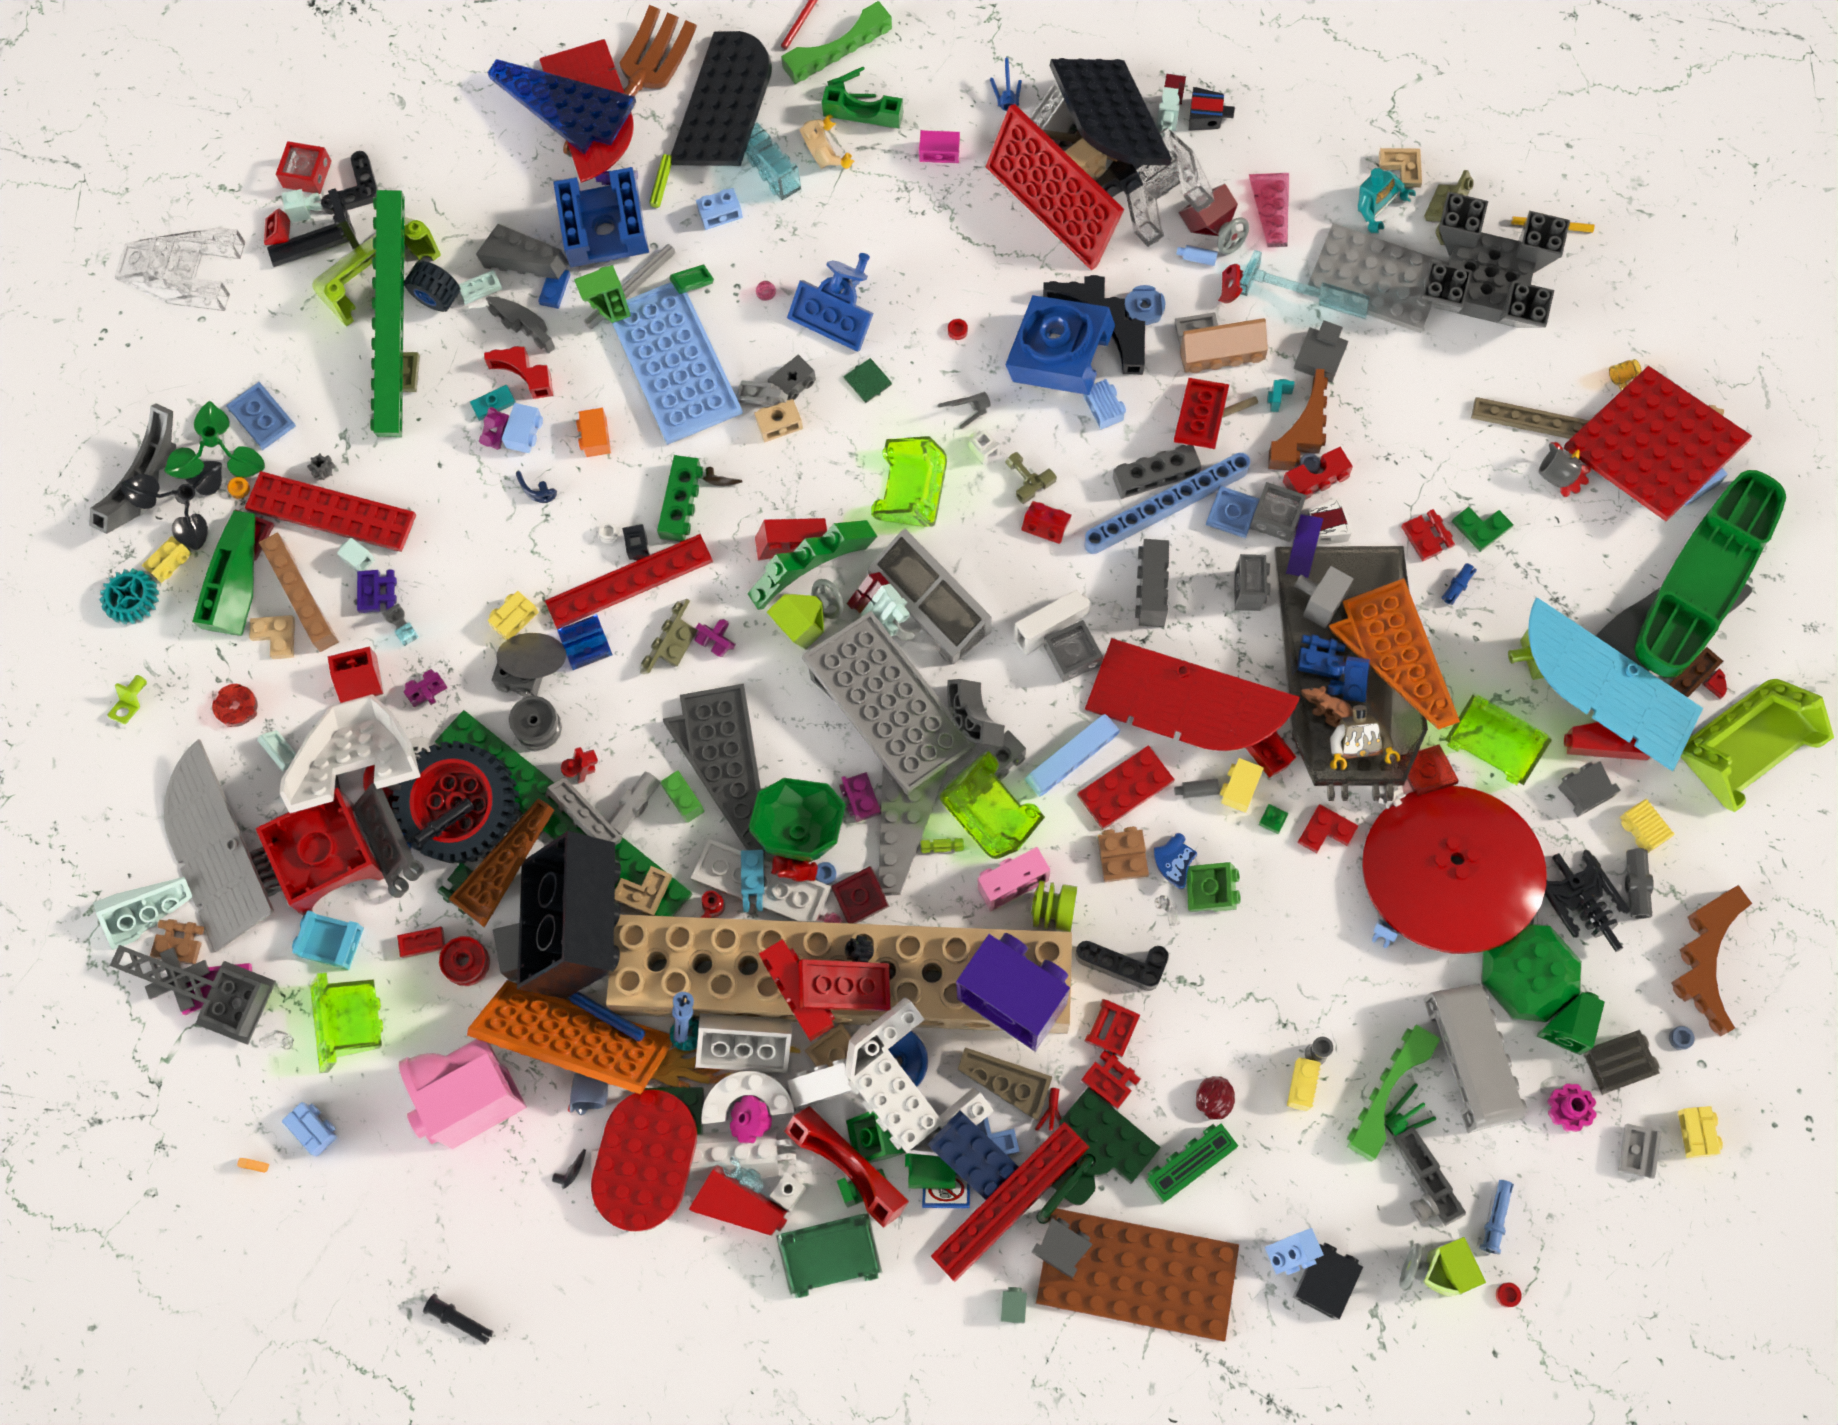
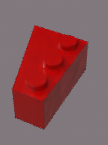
(785, 535)

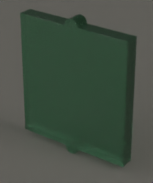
(867, 380)

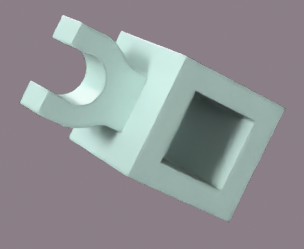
(298, 205)

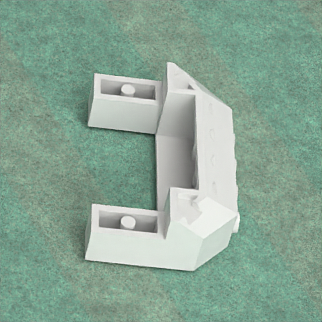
(890, 1090)

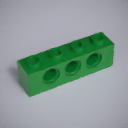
(681, 468)

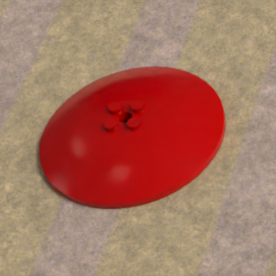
(1445, 903)

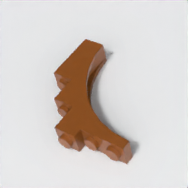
(1702, 953)

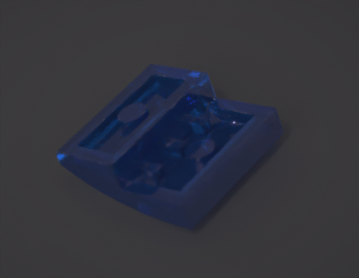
(584, 642)

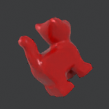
(794, 869)

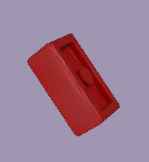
(277, 228)

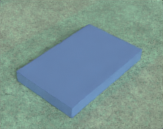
(261, 415)

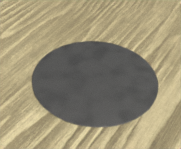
(531, 655)

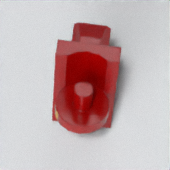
(580, 764)

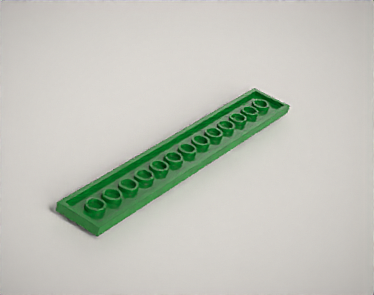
(533, 785)

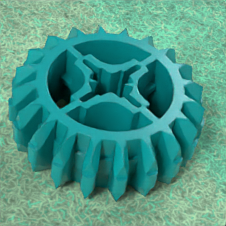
(126, 586)

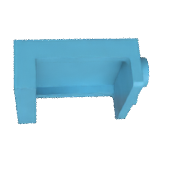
(327, 940)

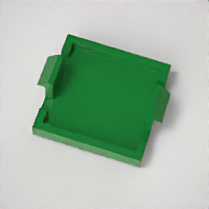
(929, 1172)

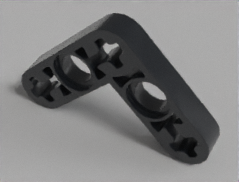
(359, 191)

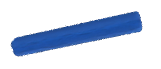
(607, 1016)

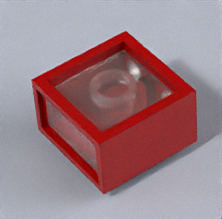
(303, 167)

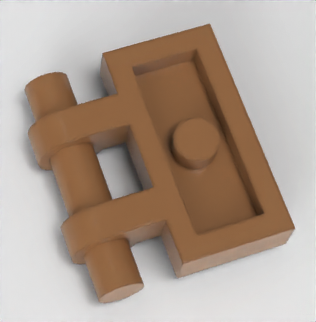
(186, 949)

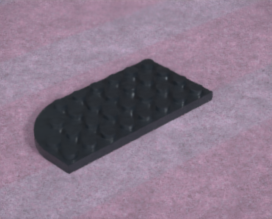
(724, 102)
(1110, 110)

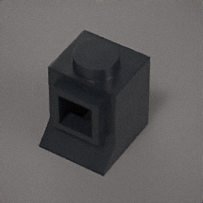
(637, 551)

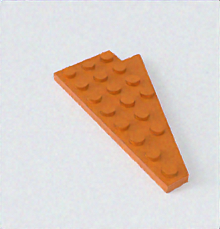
(1389, 632)

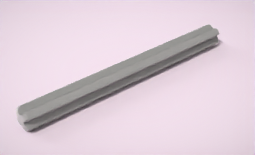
(636, 280)

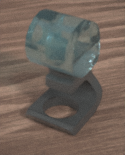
(404, 630)

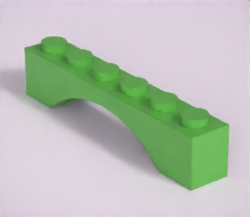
(805, 61)
(1371, 1133)

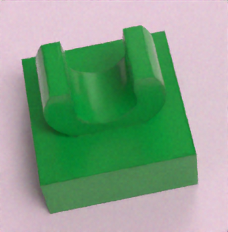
(1273, 819)

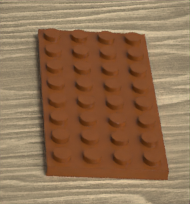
(1145, 1277)

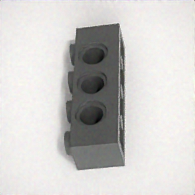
(1149, 479)
(1011, 748)

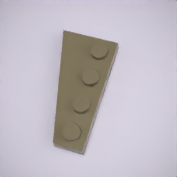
(1009, 1081)

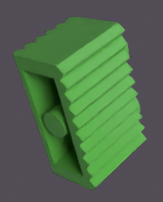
(682, 796)

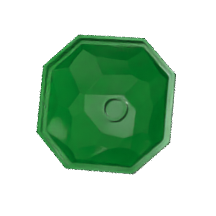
(797, 819)
(1532, 974)

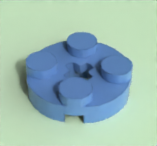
(1146, 294)

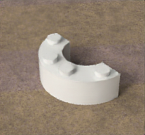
(746, 1083)

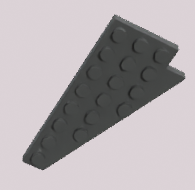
(721, 750)

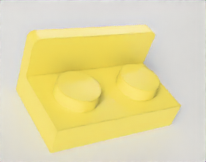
(166, 559)

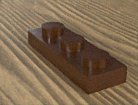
(1696, 672)

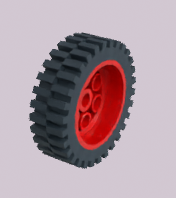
(464, 765)

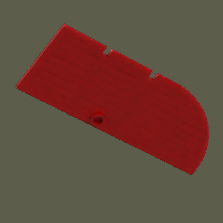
(591, 65)
(1186, 698)

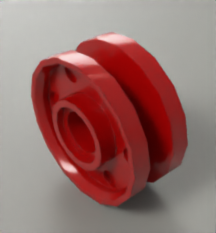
(455, 951)

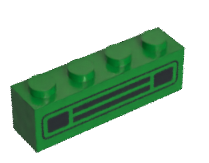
(1191, 1163)

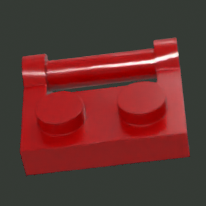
(1119, 1031)

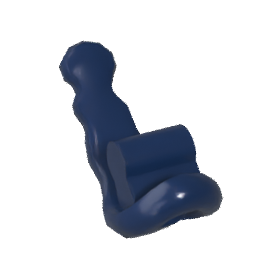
(543, 496)

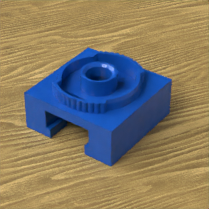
(586, 210)
(1060, 361)

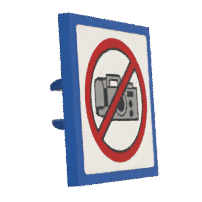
(948, 1198)

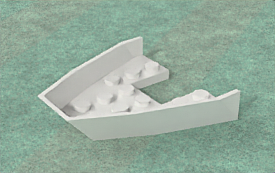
(345, 740)

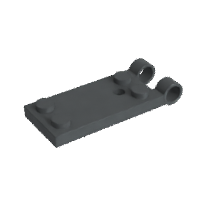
(386, 840)

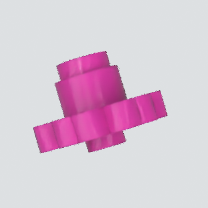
(1563, 1112)
(749, 1119)

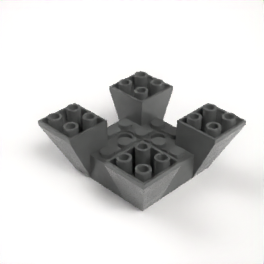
(1491, 273)

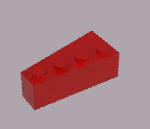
(784, 970)

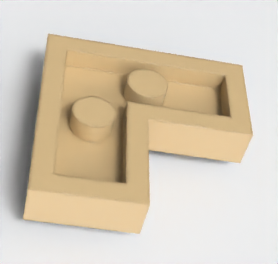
(1403, 159)
(277, 630)
(644, 897)

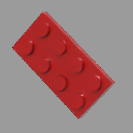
(1201, 413)
(1125, 787)
(844, 985)

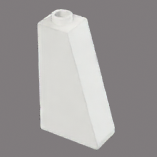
(1054, 617)

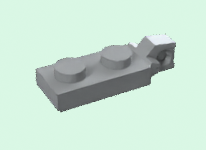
(760, 393)

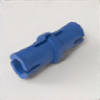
(1459, 584)

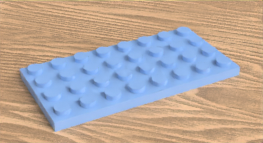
(675, 363)

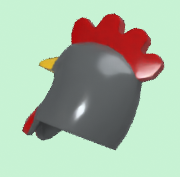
(1564, 471)

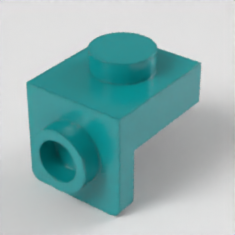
(1274, 396)

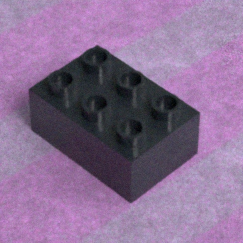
(568, 915)

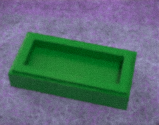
(691, 279)

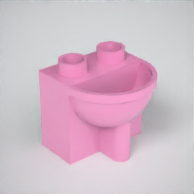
(459, 1093)

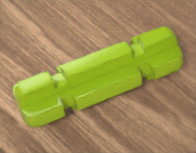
(942, 845)

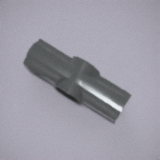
(1639, 883)

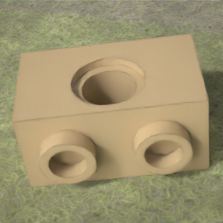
(774, 429)

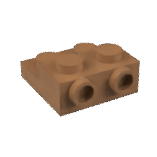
(1122, 854)

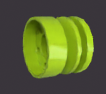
(1054, 906)

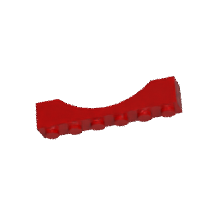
(879, 1195)

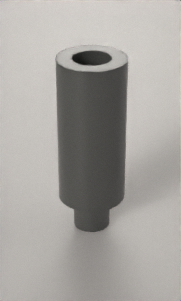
(1198, 788)

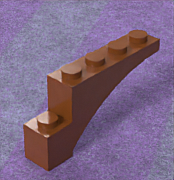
(1306, 433)

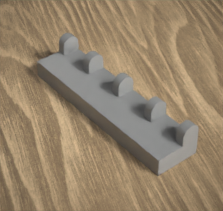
(581, 811)

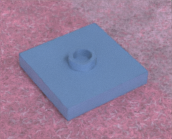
(1232, 511)

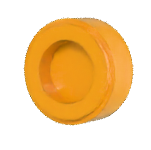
(238, 487)

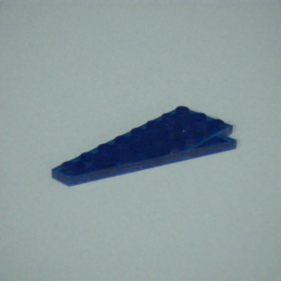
(568, 106)

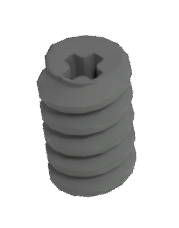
(263, 869)

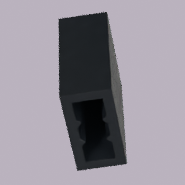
(1329, 1282)

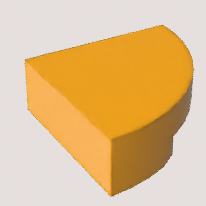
(253, 1165)

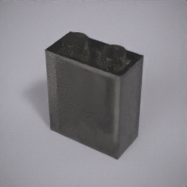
(1621, 1062)

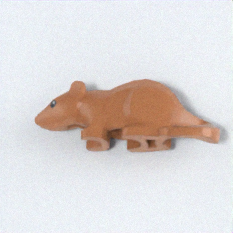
(1331, 707)

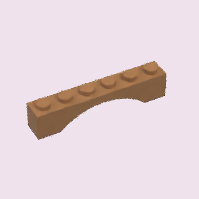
(297, 591)

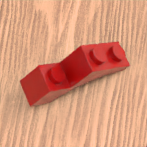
(517, 361)

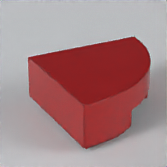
(1717, 684)

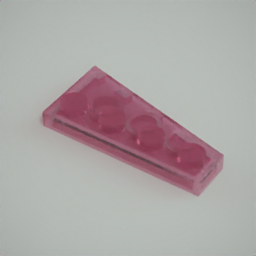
(1272, 203)

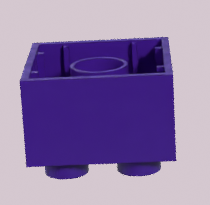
(1014, 990)

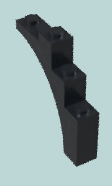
(1119, 178)
(1127, 334)

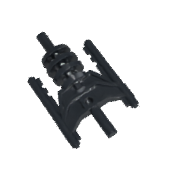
(1581, 893)

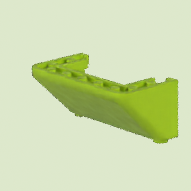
(330, 283)
(1756, 738)

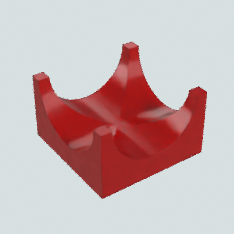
(317, 851)

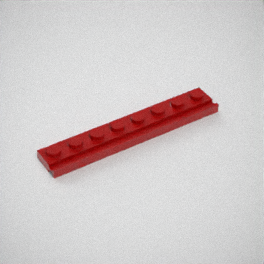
(628, 581)
(1009, 1202)

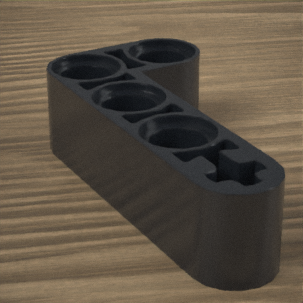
(1120, 960)

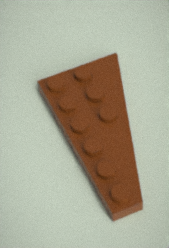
(490, 880)

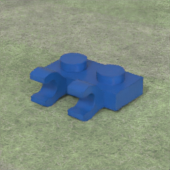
(1356, 678)

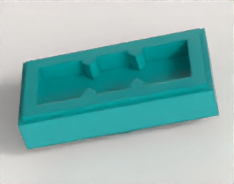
(498, 399)

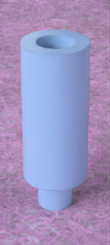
(1198, 255)

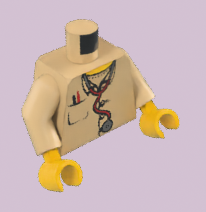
(819, 144)

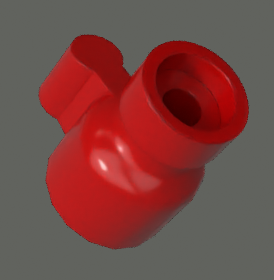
(712, 904)

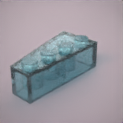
(772, 164)

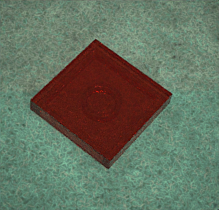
(1431, 771)

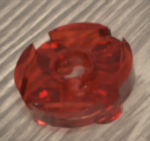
(243, 714)

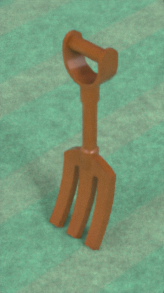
(644, 73)

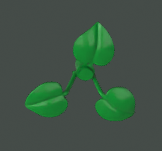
(209, 424)

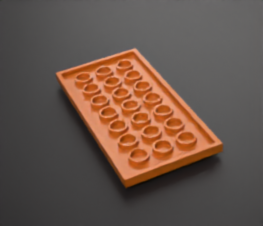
(569, 1038)

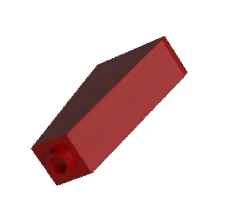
(1599, 741)
(737, 1204)

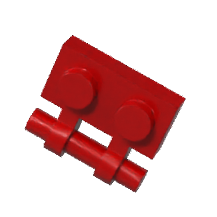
(1422, 537)
(1107, 1085)

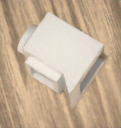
(982, 451)

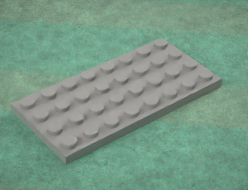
(888, 702)

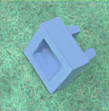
(1383, 929)

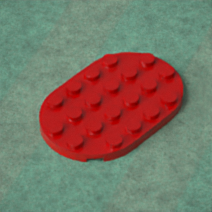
(644, 1161)

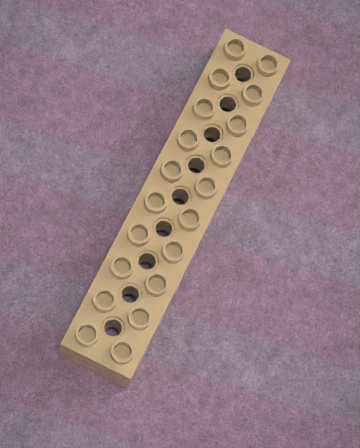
(736, 942)

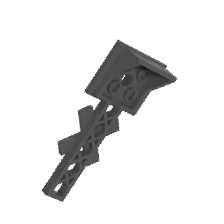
(217, 1011)

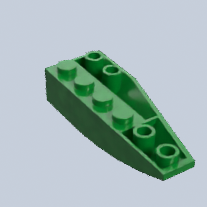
(229, 579)

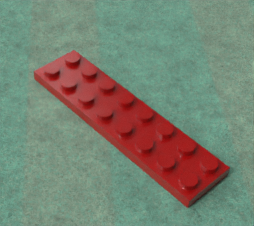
(330, 511)

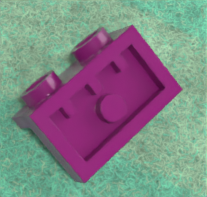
(860, 796)

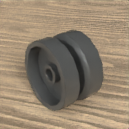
(535, 723)

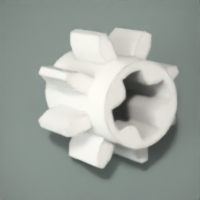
(1398, 794)

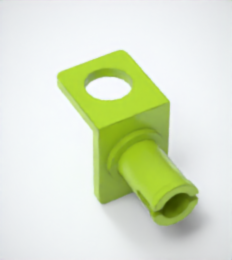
(127, 699)

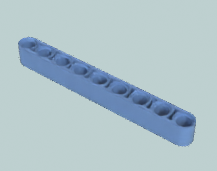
(1163, 511)

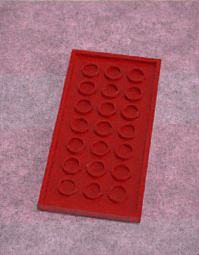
(1054, 187)

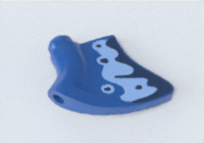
(1174, 860)

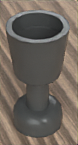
(1319, 1050)

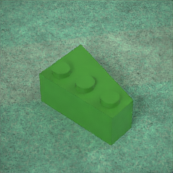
(604, 293)

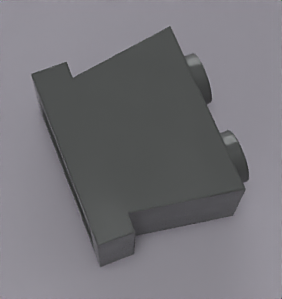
(1588, 788)
(1062, 1247)

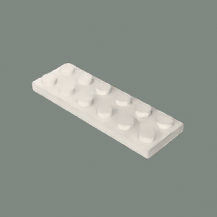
(721, 870)

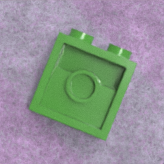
(1213, 887)

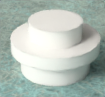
(608, 532)

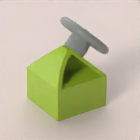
(803, 614)
(1447, 1270)

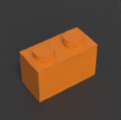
(594, 432)

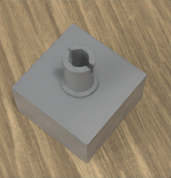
(1325, 596)

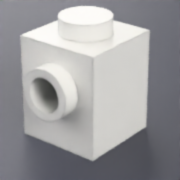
(789, 1191)

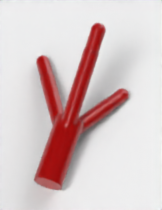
(1052, 1110)

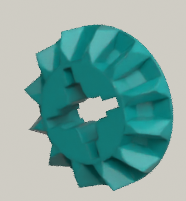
(691, 1042)

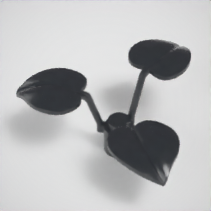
(189, 530)

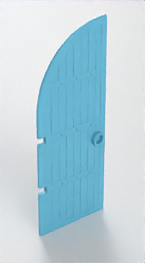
(1611, 685)

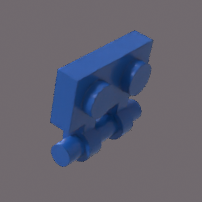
(1316, 661)

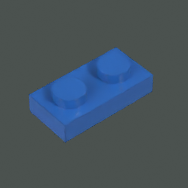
(554, 290)

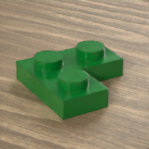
(1482, 533)

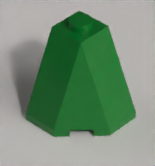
(1575, 1024)

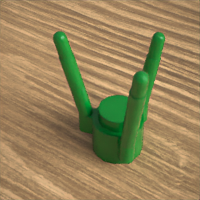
(839, 83)
(1397, 1123)

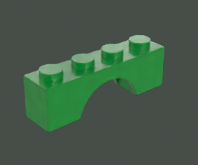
(841, 105)

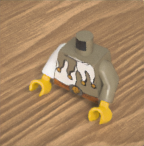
(1360, 737)

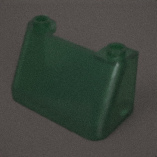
(829, 1254)

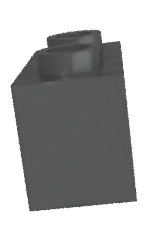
(794, 377)

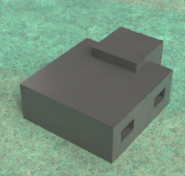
(1322, 350)

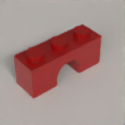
(1334, 466)

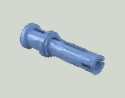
(682, 1013)
(1495, 1226)

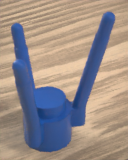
(1008, 97)

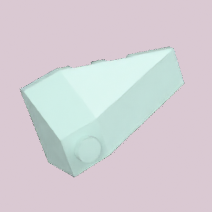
(134, 911)

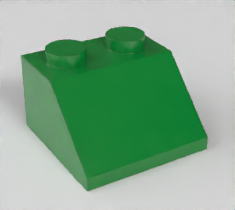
(870, 1139)

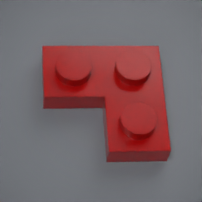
(1325, 823)

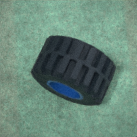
(432, 286)

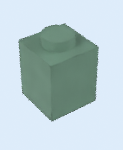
(1013, 1305)

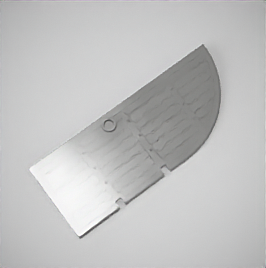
(213, 850)

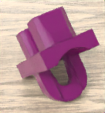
(493, 419)
(722, 643)
(419, 692)

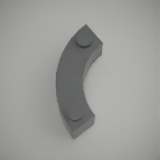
(970, 713)

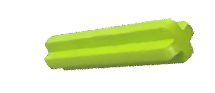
(660, 181)

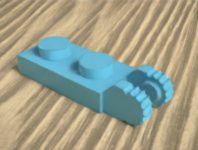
(752, 878)

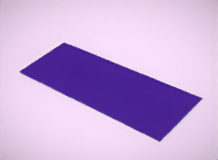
(1304, 545)

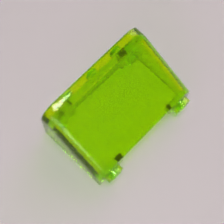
(912, 482)
(1498, 738)
(989, 809)

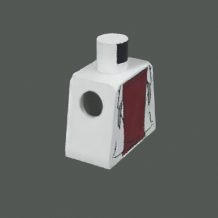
(1335, 523)

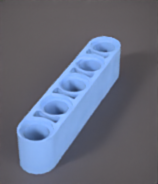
(1072, 755)

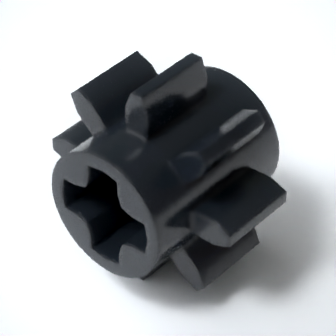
(859, 949)

